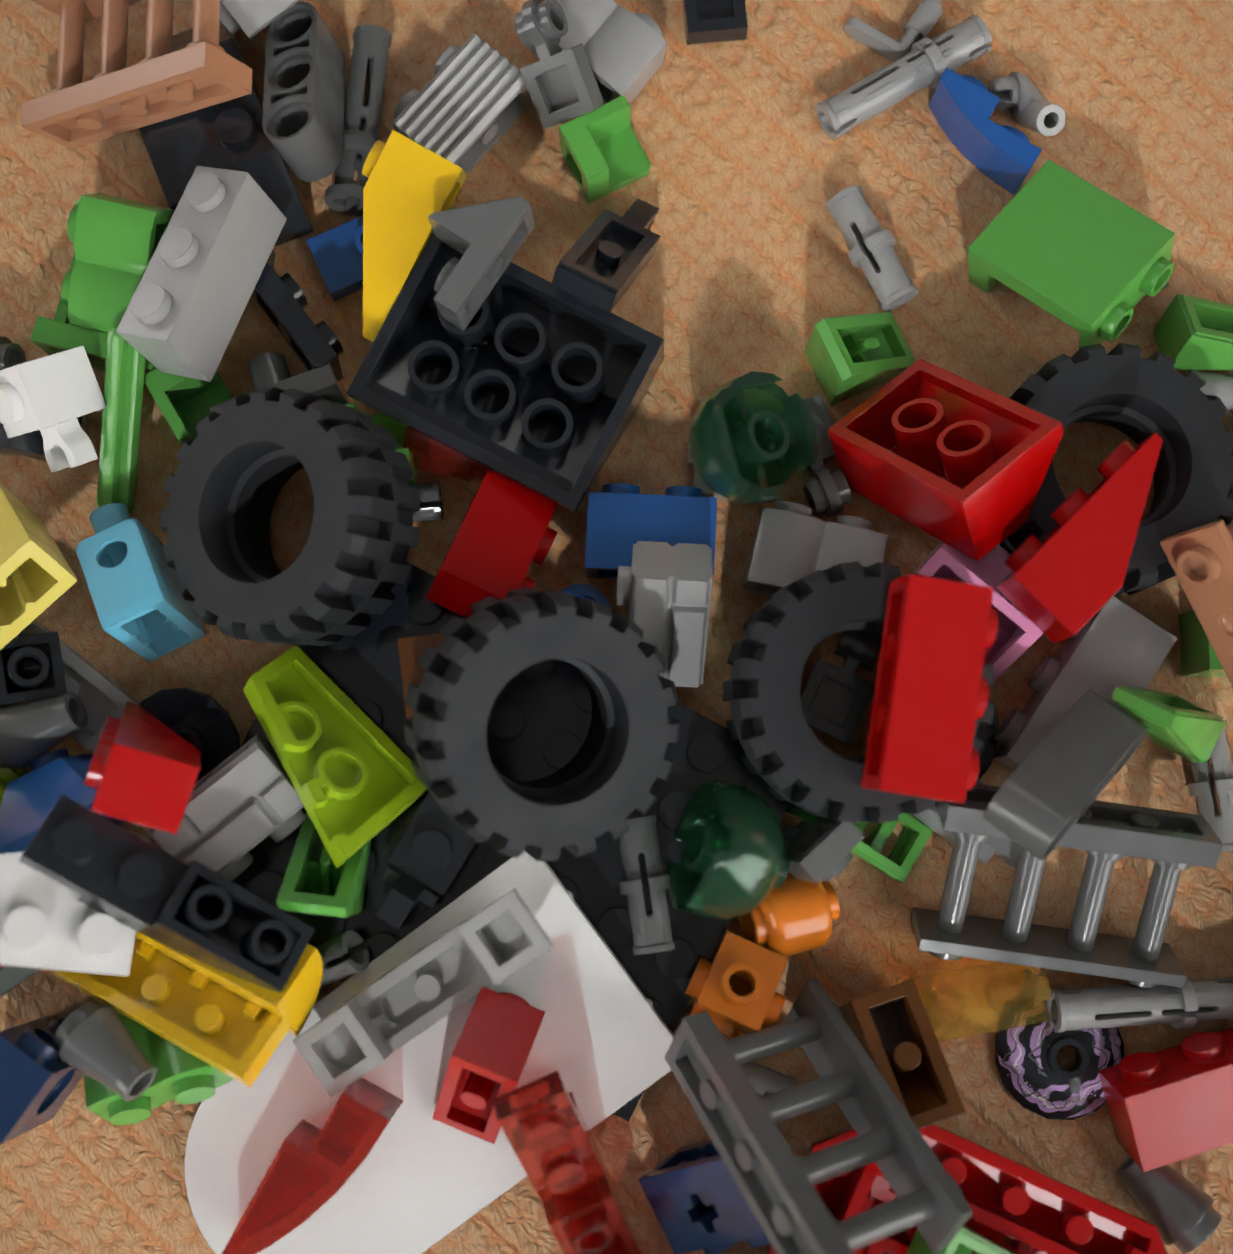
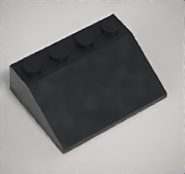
(526, 386)

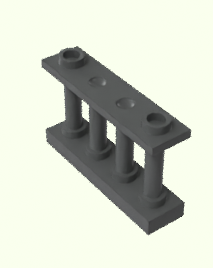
(1105, 833)
(776, 1179)

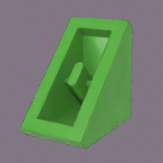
(856, 353)
(314, 882)

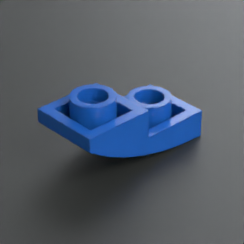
(964, 113)

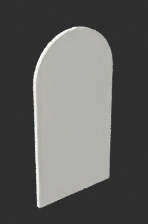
(422, 1172)

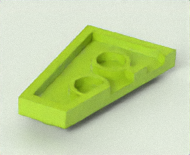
(333, 753)

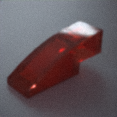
(313, 1166)

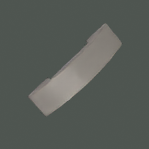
(422, 991)

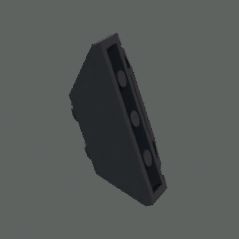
(224, 138)

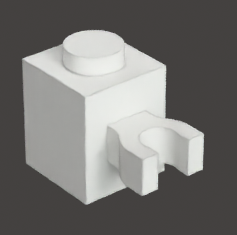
(49, 398)

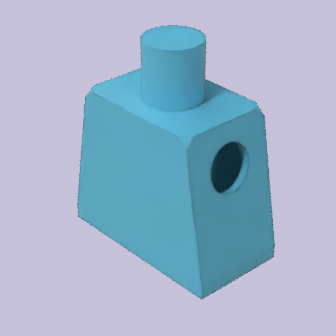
(135, 585)

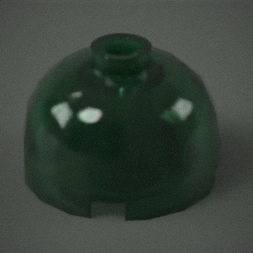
(753, 440)
(729, 854)

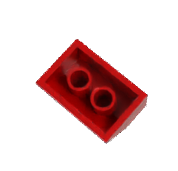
(947, 456)

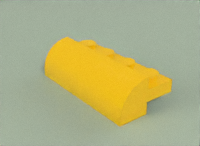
(204, 1008)

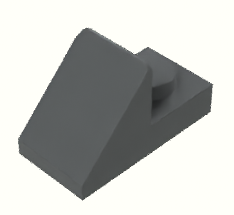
(489, 240)

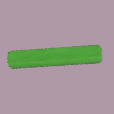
(120, 422)

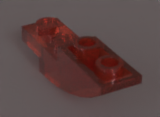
(565, 1168)

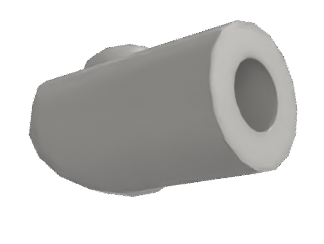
(1027, 104)

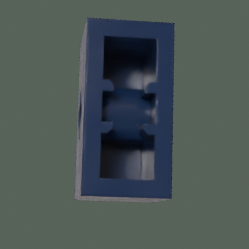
(700, 1202)

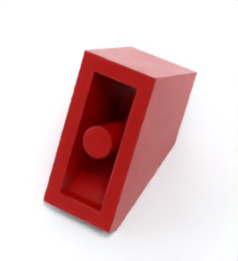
(487, 1062)

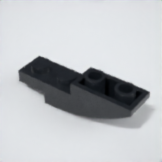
(166, 898)

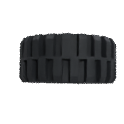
(1139, 399)
(225, 506)
(768, 701)
(614, 763)

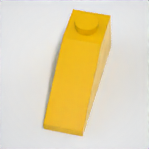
(400, 194)

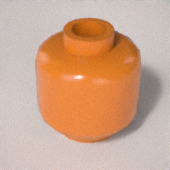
(793, 917)

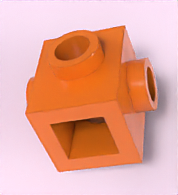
(739, 986)

